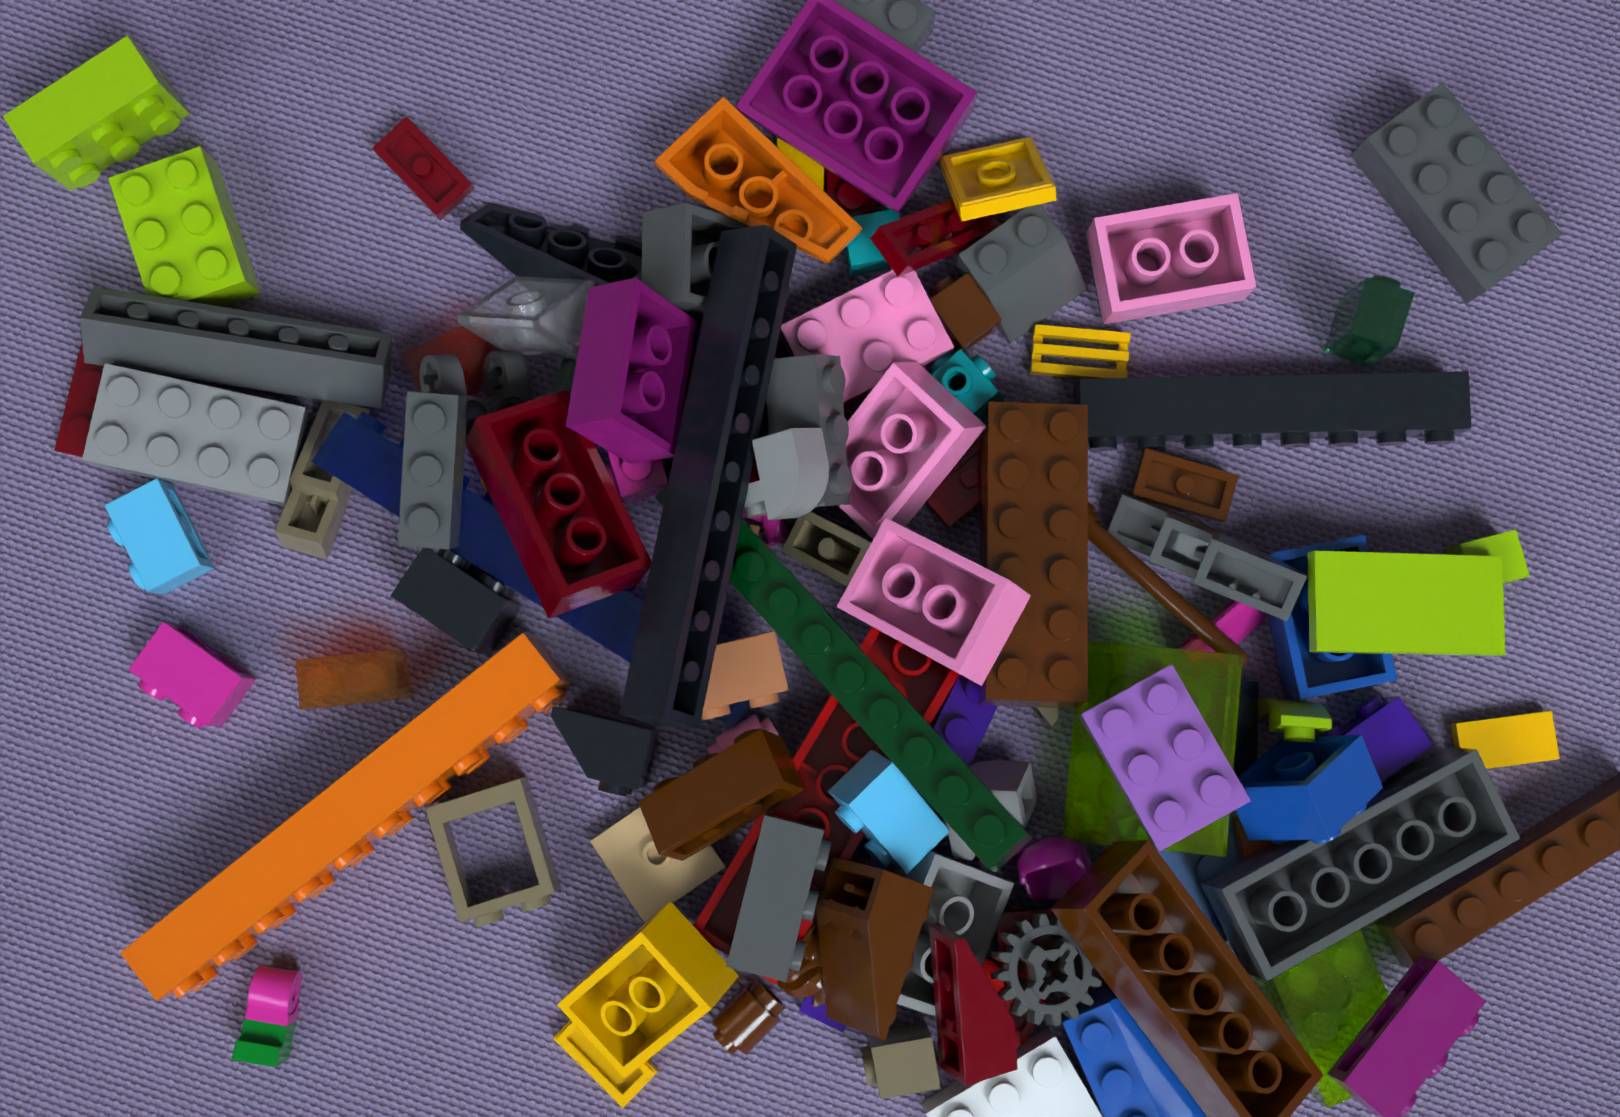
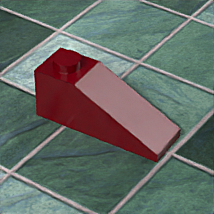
(972, 1022)

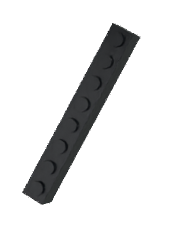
(1275, 409)

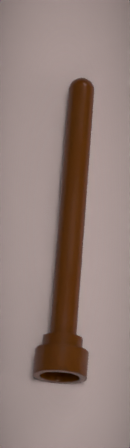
(1160, 589)

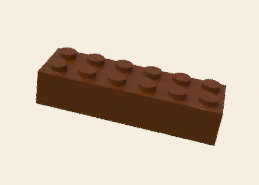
(1039, 541)
(1185, 986)

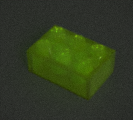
(1328, 1005)

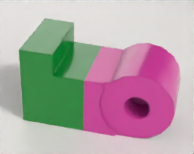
(269, 1017)

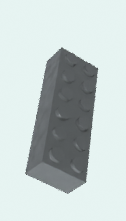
(1406, 841)

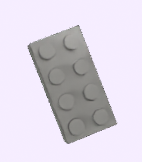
(195, 435)

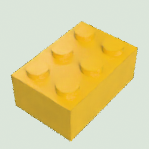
(648, 990)

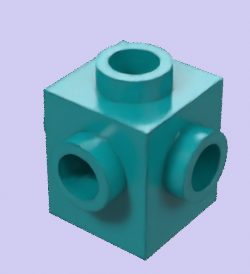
(974, 373)

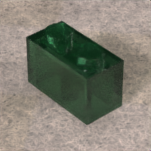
(1369, 320)

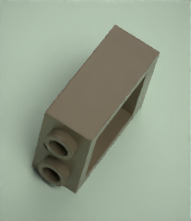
(529, 897)

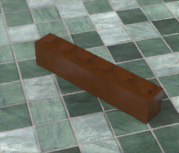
(1508, 879)

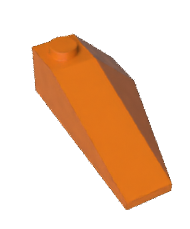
(748, 178)

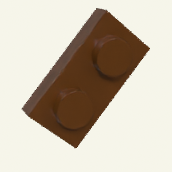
(1184, 485)

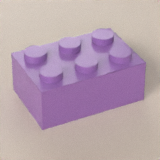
(1164, 758)

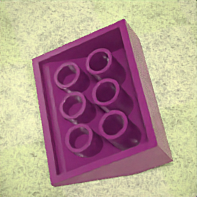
(858, 102)

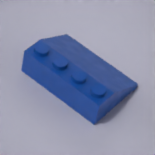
(1124, 1064)

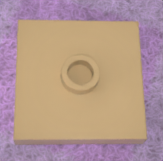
(645, 875)

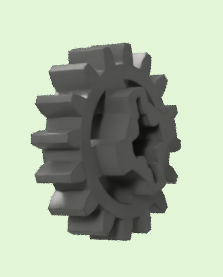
(1032, 983)

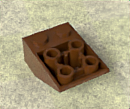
(867, 941)

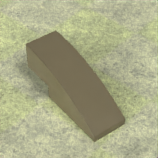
(316, 497)

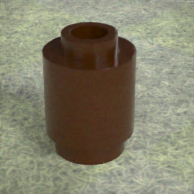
(747, 1018)

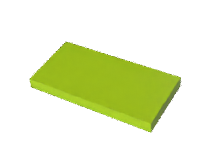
(1405, 603)

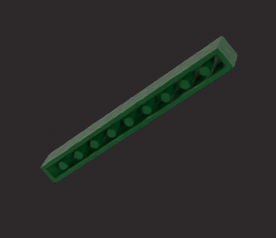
(875, 702)

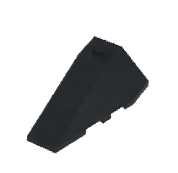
(534, 250)

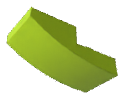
(1295, 718)

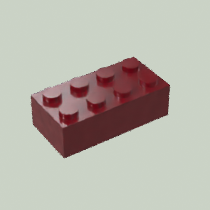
(557, 504)

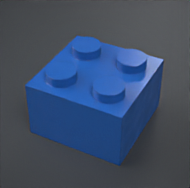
(1307, 789)

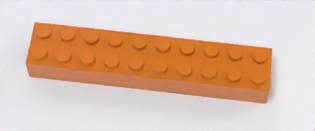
(345, 818)

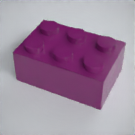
(631, 371)

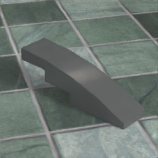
(1207, 556)

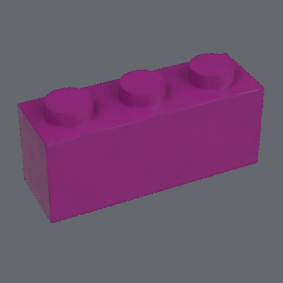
(1407, 1038)

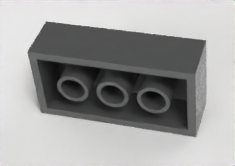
(1455, 193)

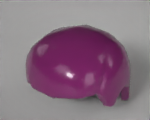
(1052, 866)

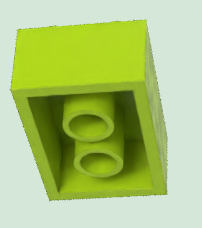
(97, 115)
(185, 230)

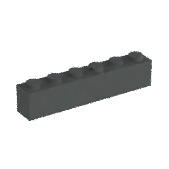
(236, 347)

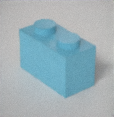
(158, 537)
(888, 812)

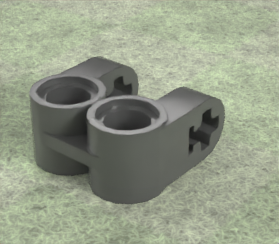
(504, 381)

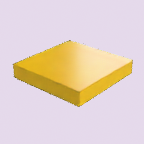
(997, 178)

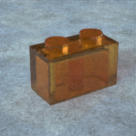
(353, 680)

